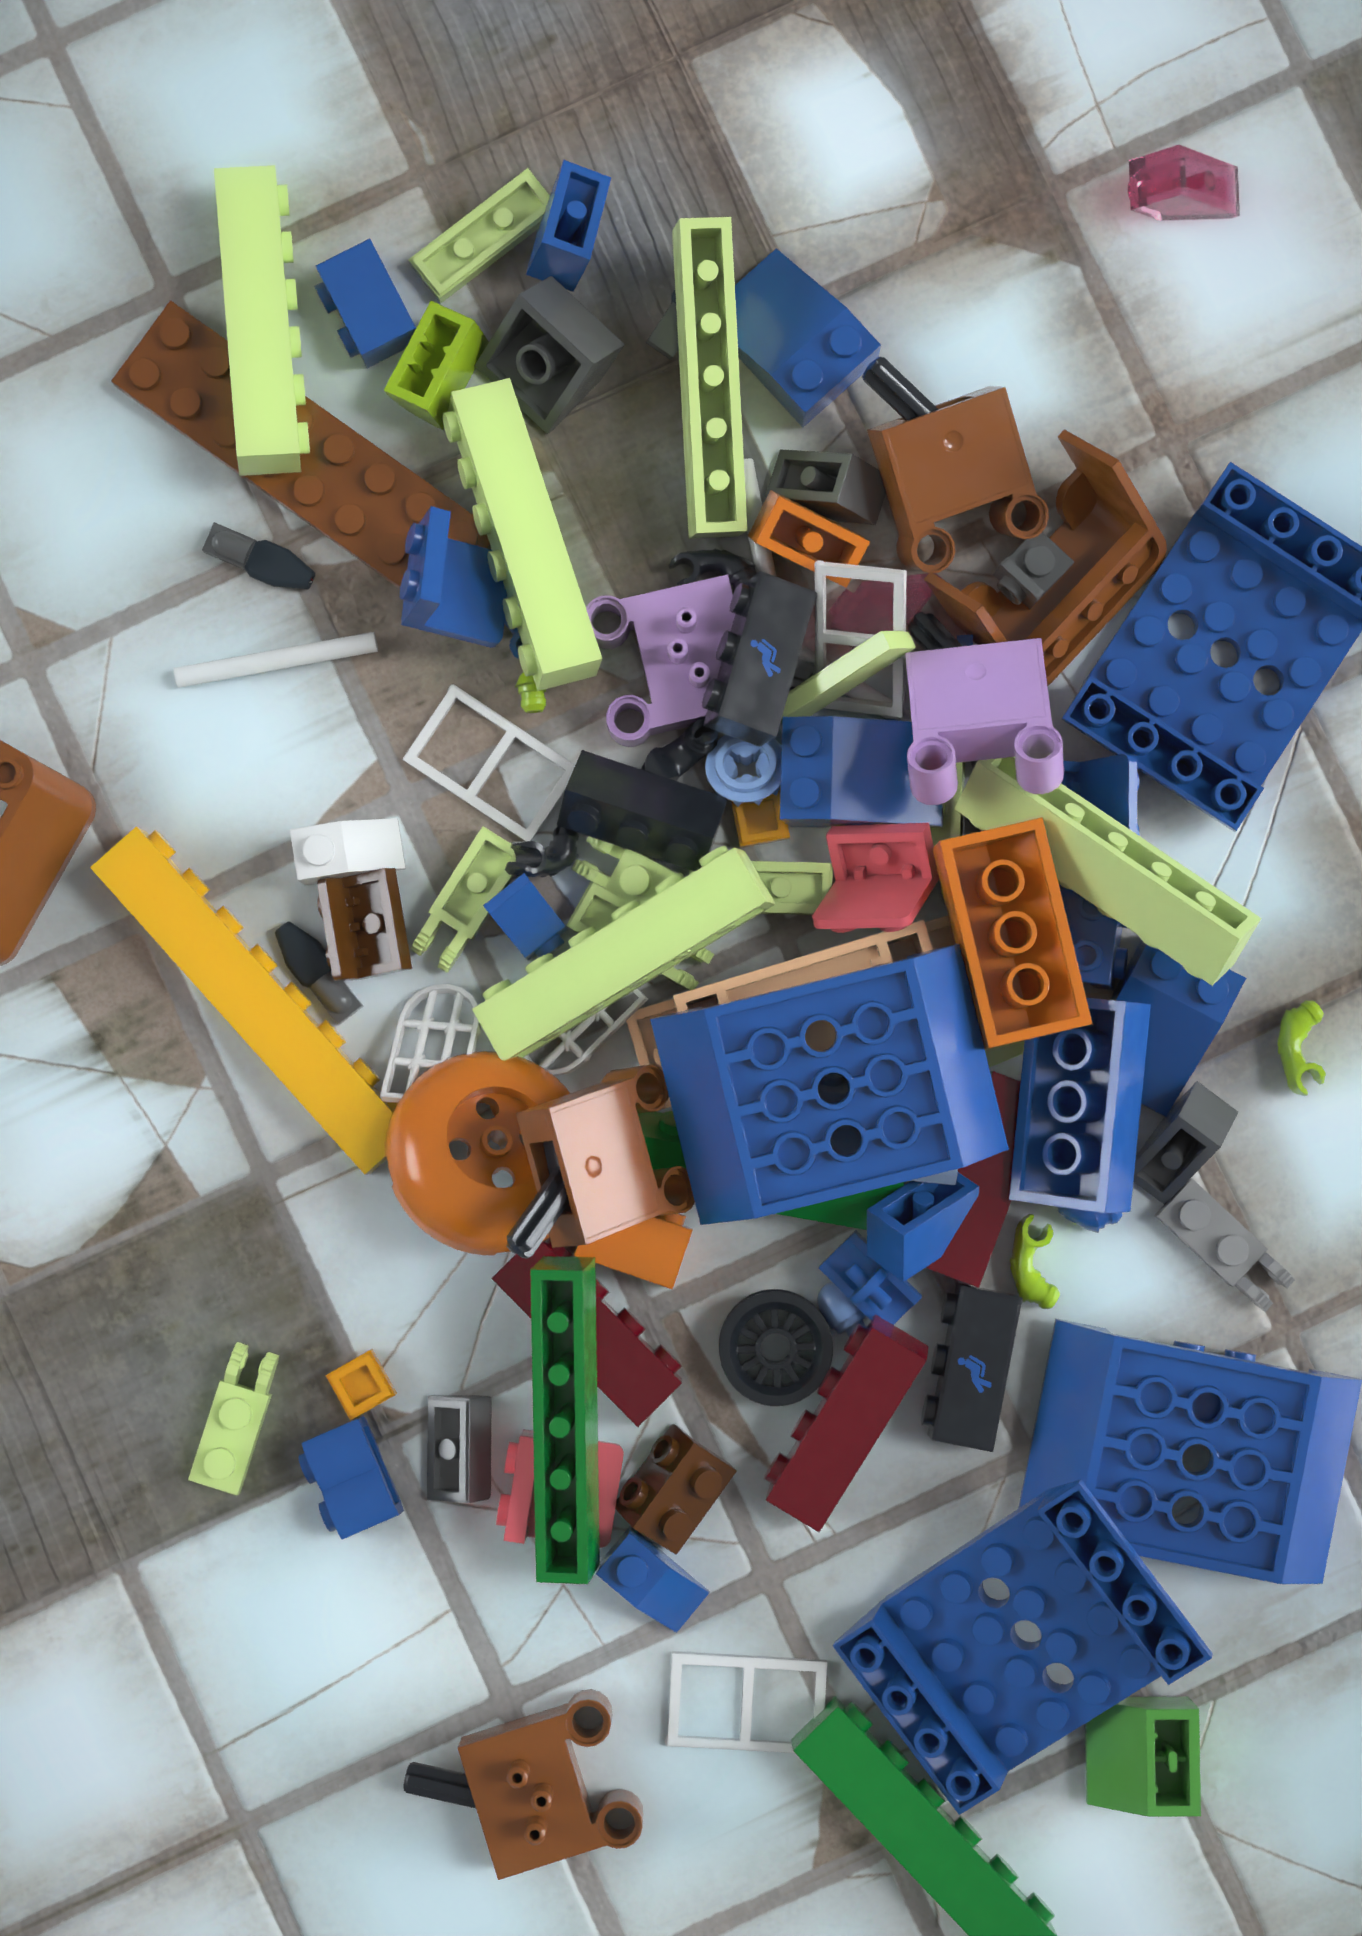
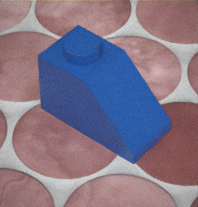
(569, 225)
(527, 918)
(917, 1224)
(651, 1580)

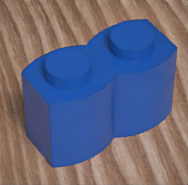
(351, 1478)

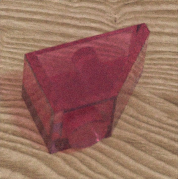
(1183, 185)
(871, 605)

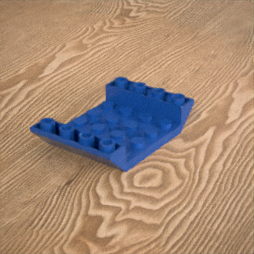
(1246, 575)
(752, 1101)
(1124, 1416)
(979, 1696)

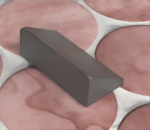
(459, 1448)

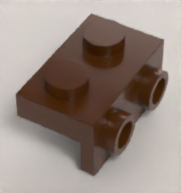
(363, 925)
(673, 1489)

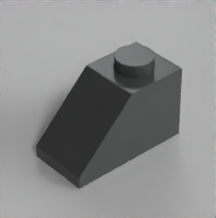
(830, 484)
(1183, 1142)

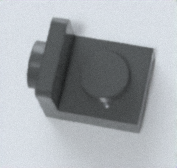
(1032, 570)

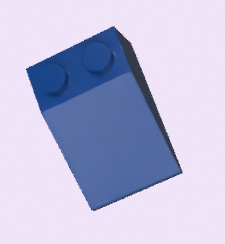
(798, 337)
(848, 773)
(1181, 1022)

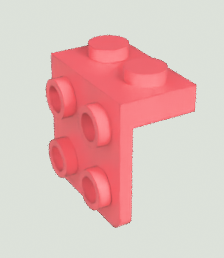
(879, 876)
(518, 1509)

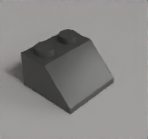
(549, 352)

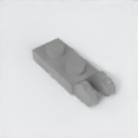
(1220, 1241)

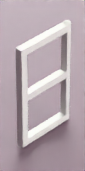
(824, 636)
(471, 793)
(748, 1663)

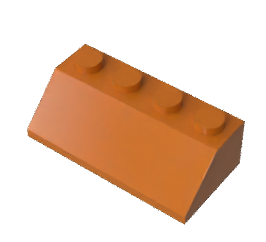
(1012, 932)

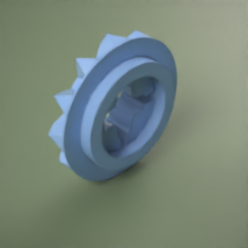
(722, 770)

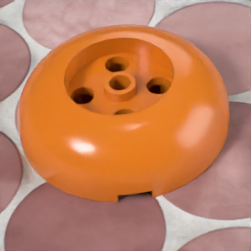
(453, 1196)

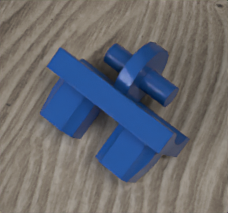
(868, 1283)

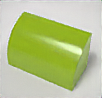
(436, 363)

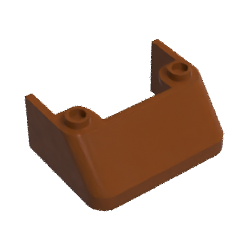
(1113, 556)
(37, 840)

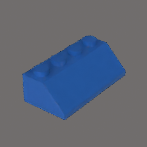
(1082, 1111)

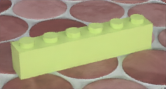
(258, 322)
(709, 377)
(523, 535)
(1118, 871)
(624, 954)

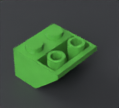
(1145, 1757)

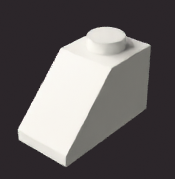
(346, 848)

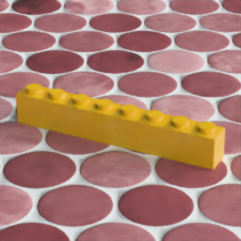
(249, 995)

